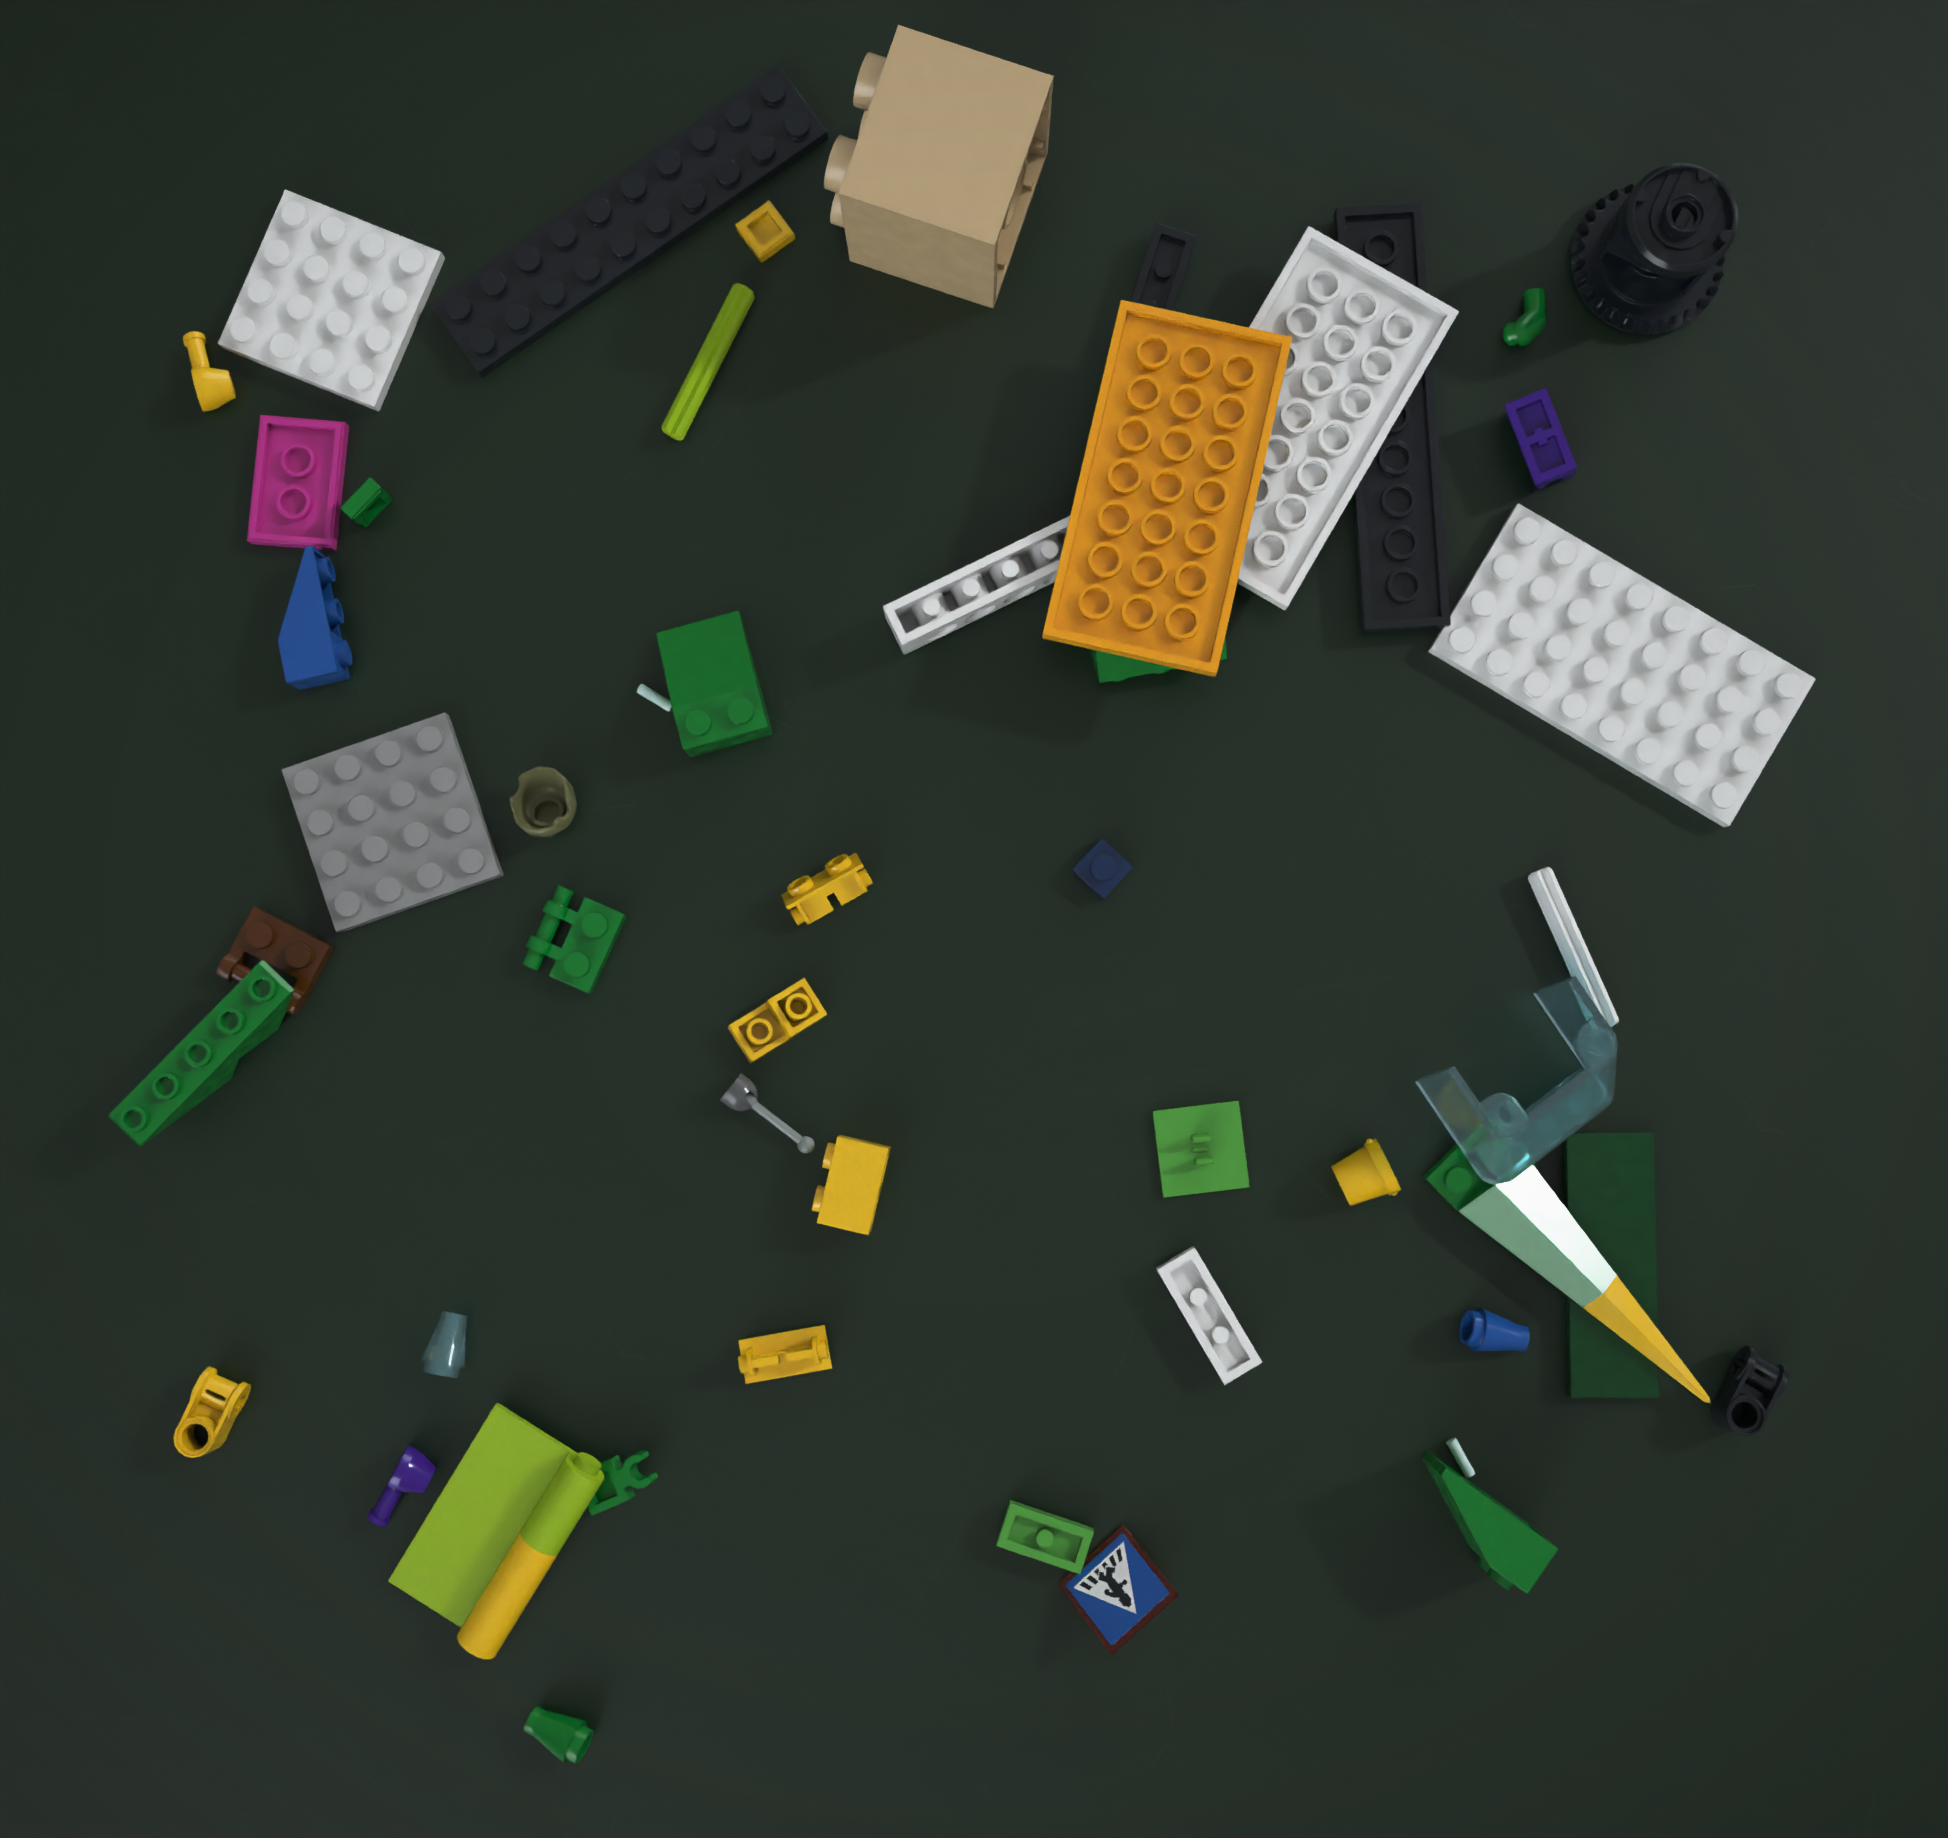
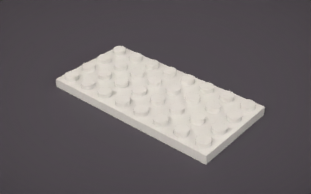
(1347, 376)
(1622, 665)

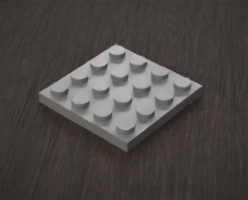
(392, 822)

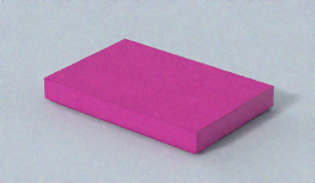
(298, 482)

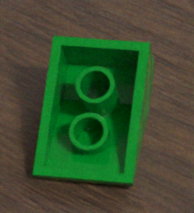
(713, 684)
(1507, 1545)

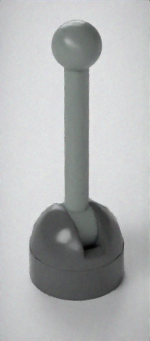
(743, 1096)

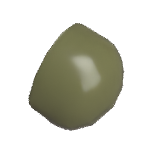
(543, 802)

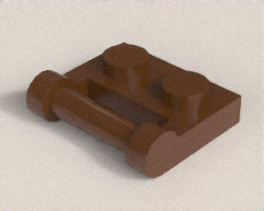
(281, 947)

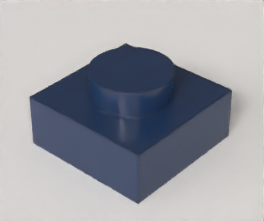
(1102, 868)

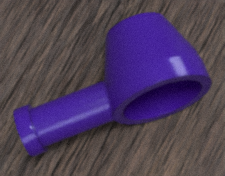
(410, 1475)

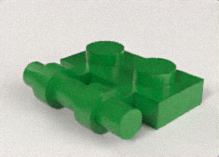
(586, 945)

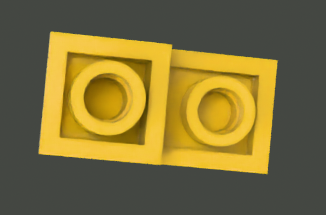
(777, 1020)

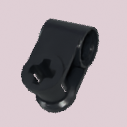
(1753, 1391)

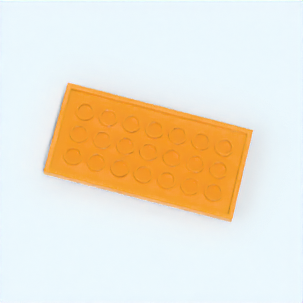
(1167, 488)

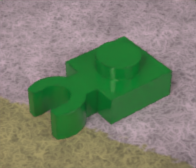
(619, 1482)

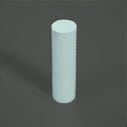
(654, 697)
(1460, 1457)

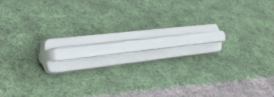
(1570, 940)

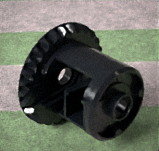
(1655, 249)

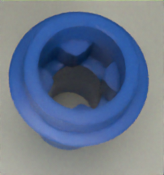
(1491, 1332)

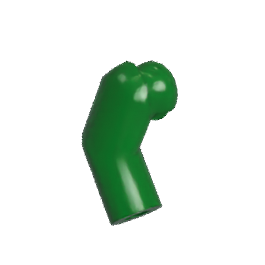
(1531, 322)

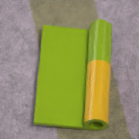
(497, 1529)

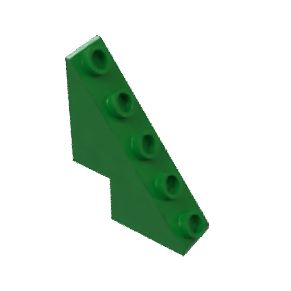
(206, 1055)

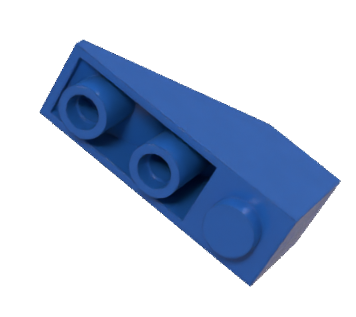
(310, 632)

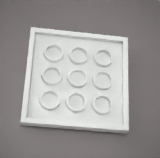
(331, 300)

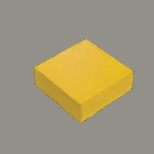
(765, 231)

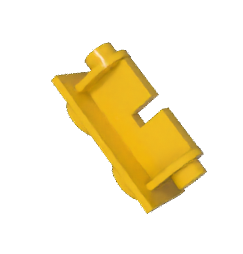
(811, 893)
(784, 1354)

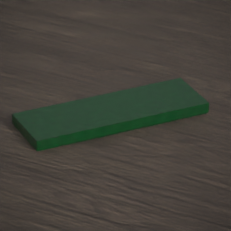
(1613, 1201)

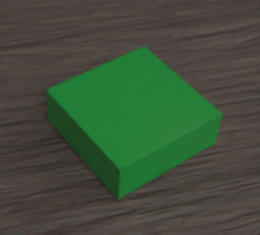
(366, 503)

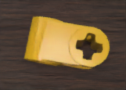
(213, 1405)

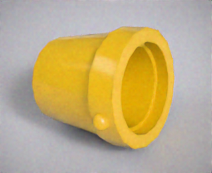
(1366, 1174)

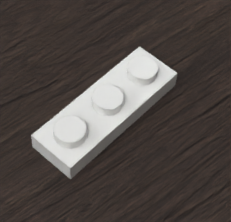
(1209, 1315)

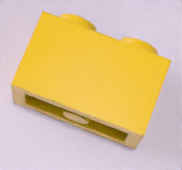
(851, 1184)

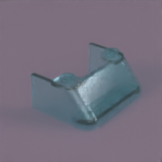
(1497, 1132)

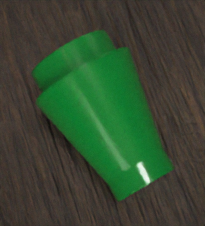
(560, 1734)

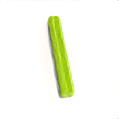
(708, 361)

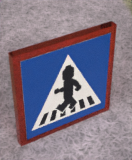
(1118, 1590)

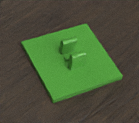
(1200, 1149)

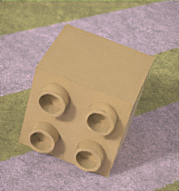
(940, 164)

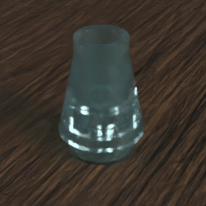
(447, 1346)

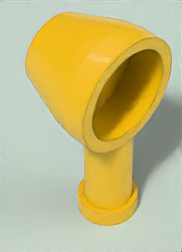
(212, 385)

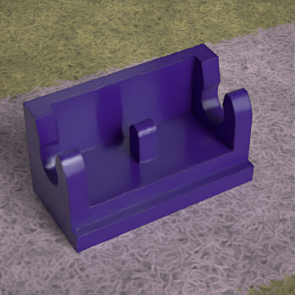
(1541, 438)

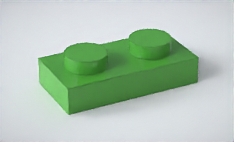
(1045, 1537)

